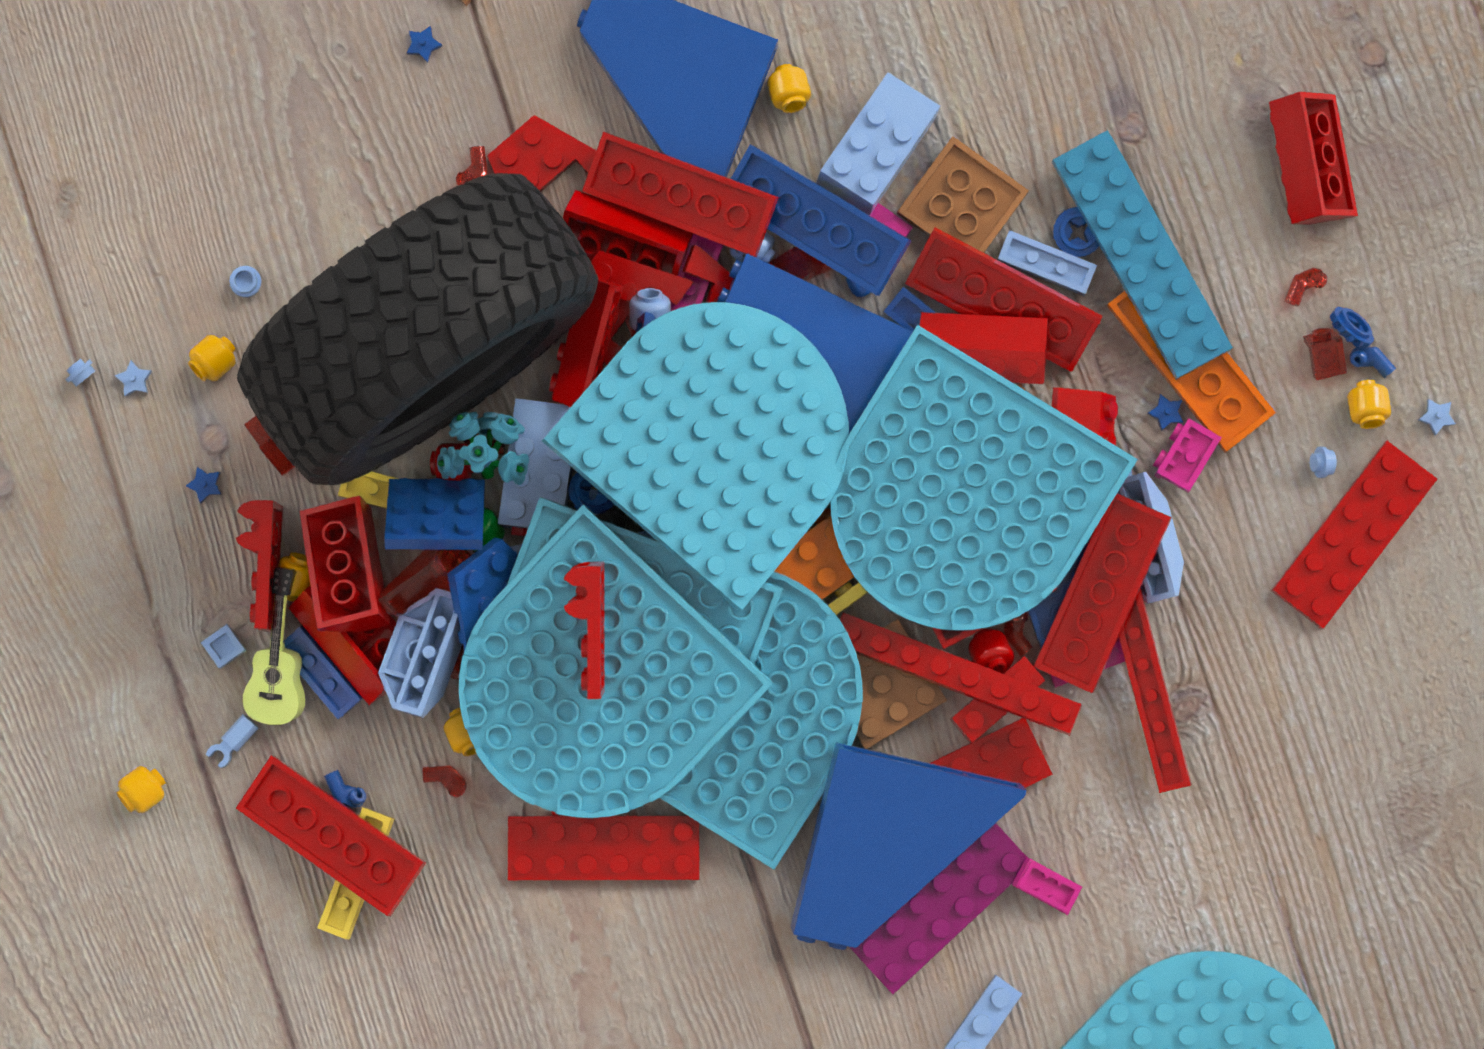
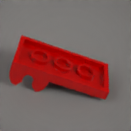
(266, 542)
(590, 605)

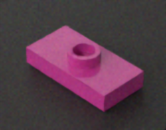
(1047, 885)

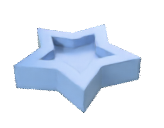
(134, 379)
(1437, 416)

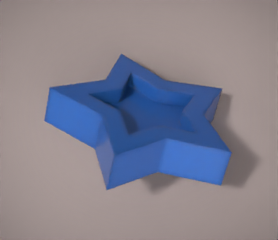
(423, 44)
(1166, 412)
(205, 484)

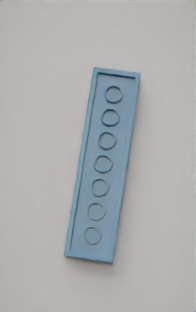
(1142, 254)

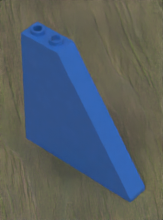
(681, 74)
(850, 338)
(885, 836)

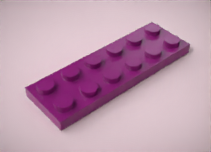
(941, 909)

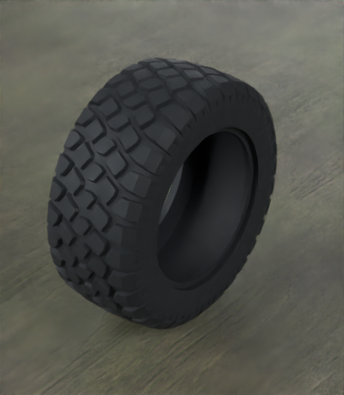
(416, 327)

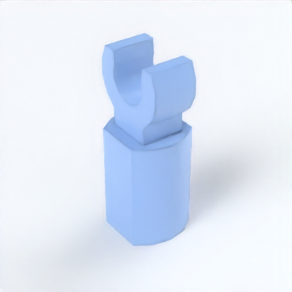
(234, 739)

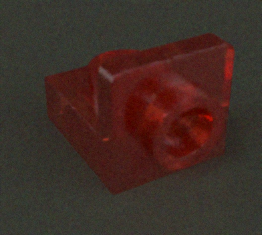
(1326, 353)

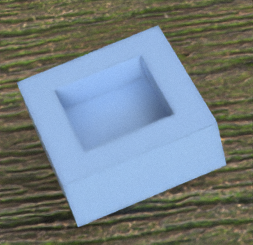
(223, 646)

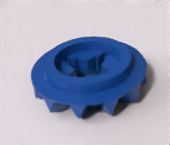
(1063, 230)
(1352, 327)
(578, 495)

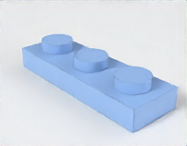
(1047, 263)
(985, 1016)

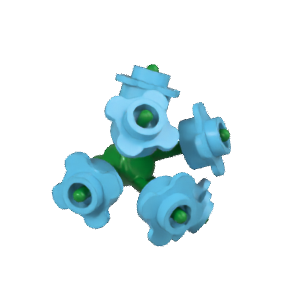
(480, 452)

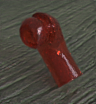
(477, 168)
(448, 776)

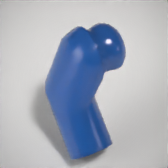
(1372, 358)
(346, 794)

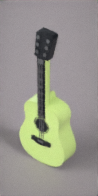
(275, 687)

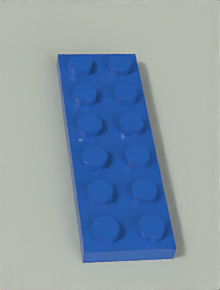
(824, 222)

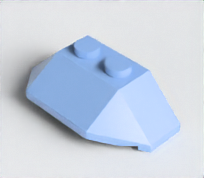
(1166, 569)
(421, 654)

